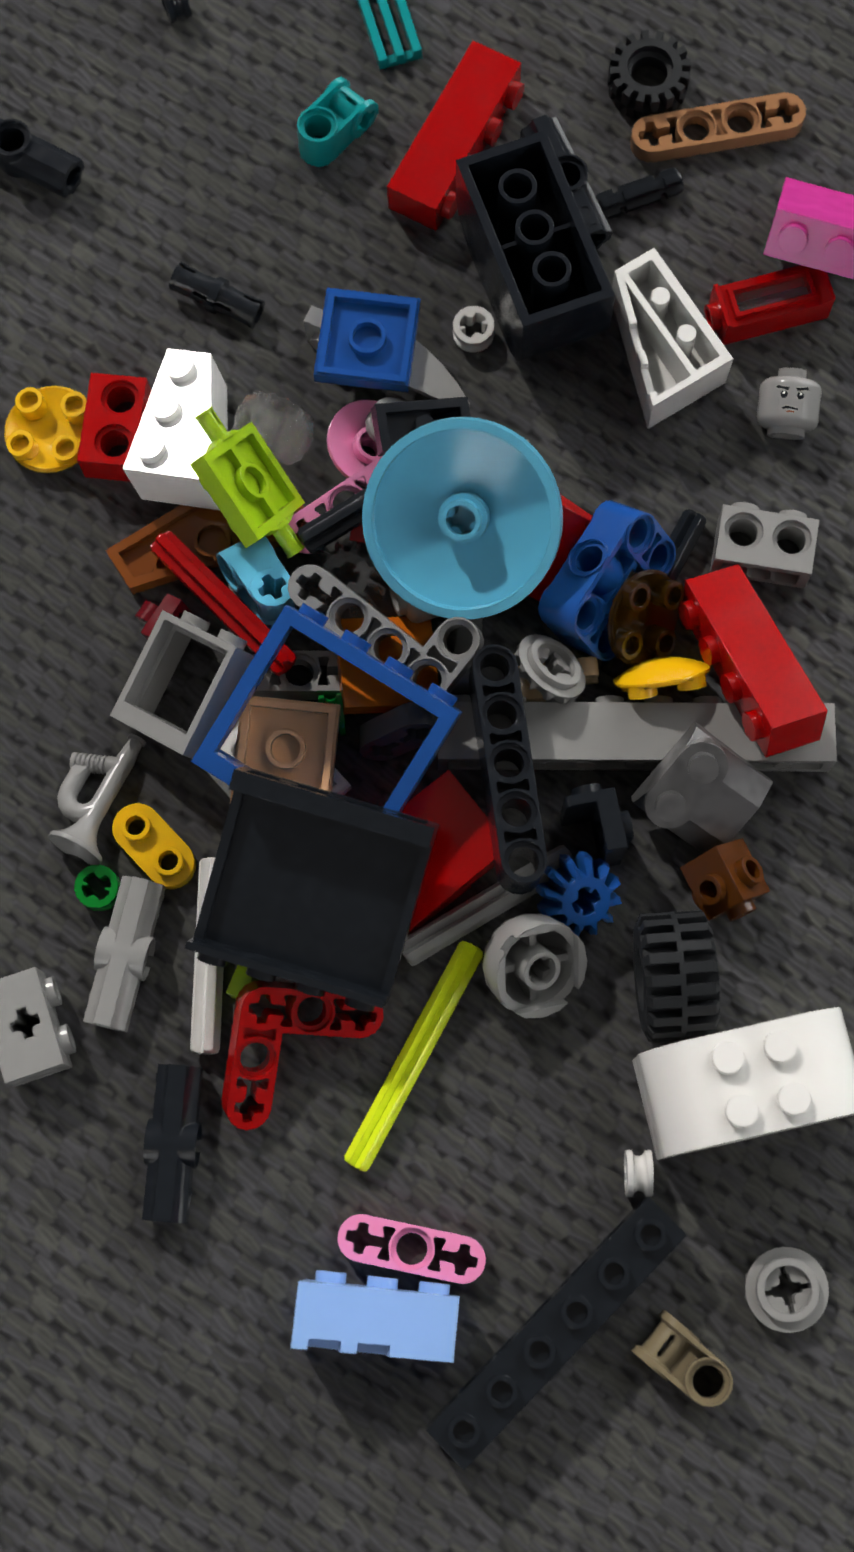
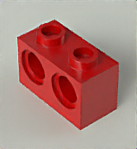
(106, 428)

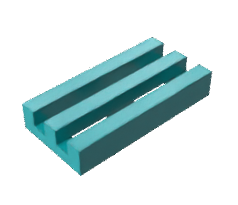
(399, 56)

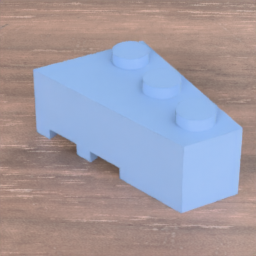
(376, 1317)

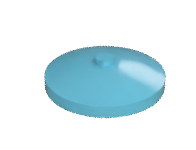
(462, 518)

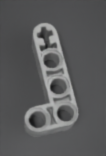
(378, 627)

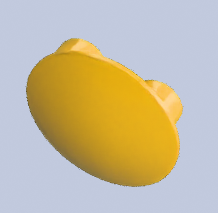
(45, 428)
(645, 678)

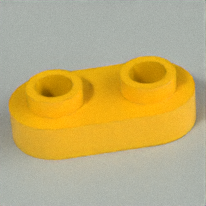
(153, 845)

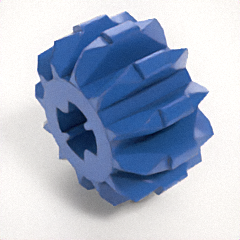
(579, 892)

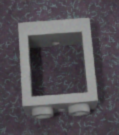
(155, 669)

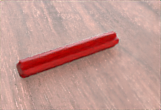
(217, 597)

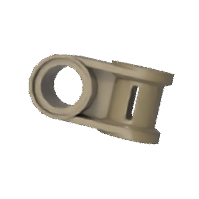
(682, 1359)

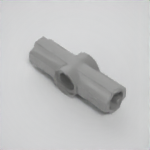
(124, 953)

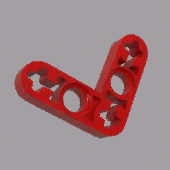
(268, 1030)

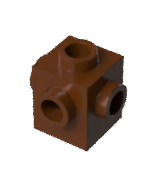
(726, 881)

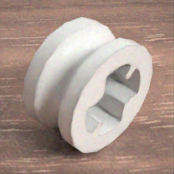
(469, 316)
(638, 1173)

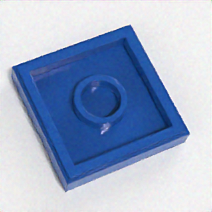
(367, 340)

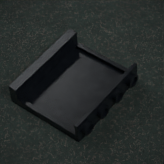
(313, 888)

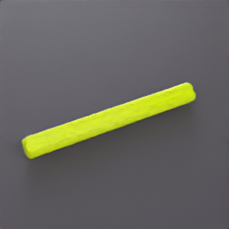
(413, 1056)

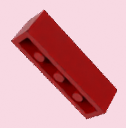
(457, 126)
(752, 661)

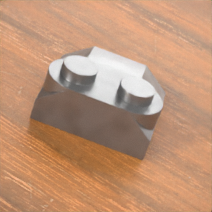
(702, 790)

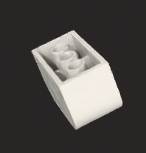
(747, 1082)

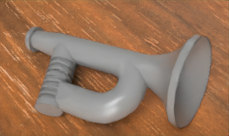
(81, 837)

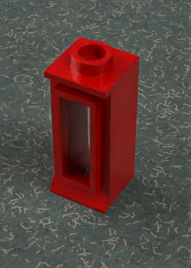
(769, 303)

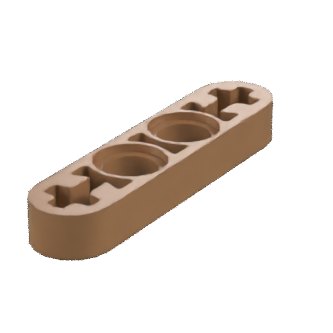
(714, 120)

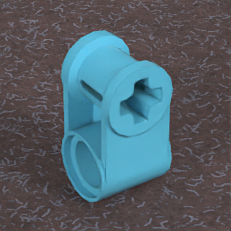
(257, 578)

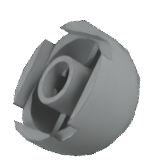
(534, 964)

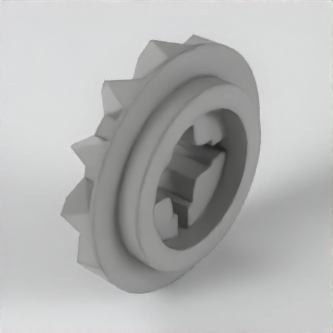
(559, 677)
(807, 1304)

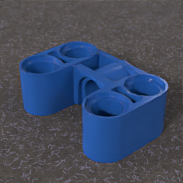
(596, 567)

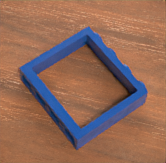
(354, 650)

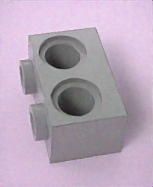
(764, 558)

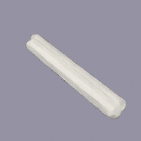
(206, 986)

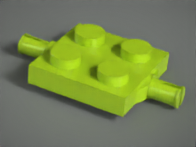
(247, 484)

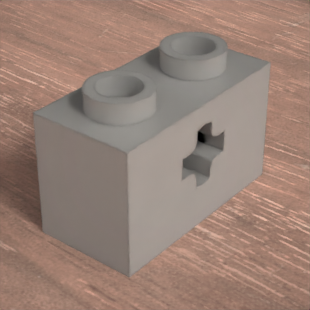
(46, 1052)

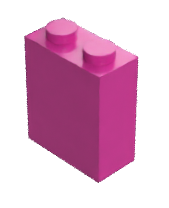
(813, 228)

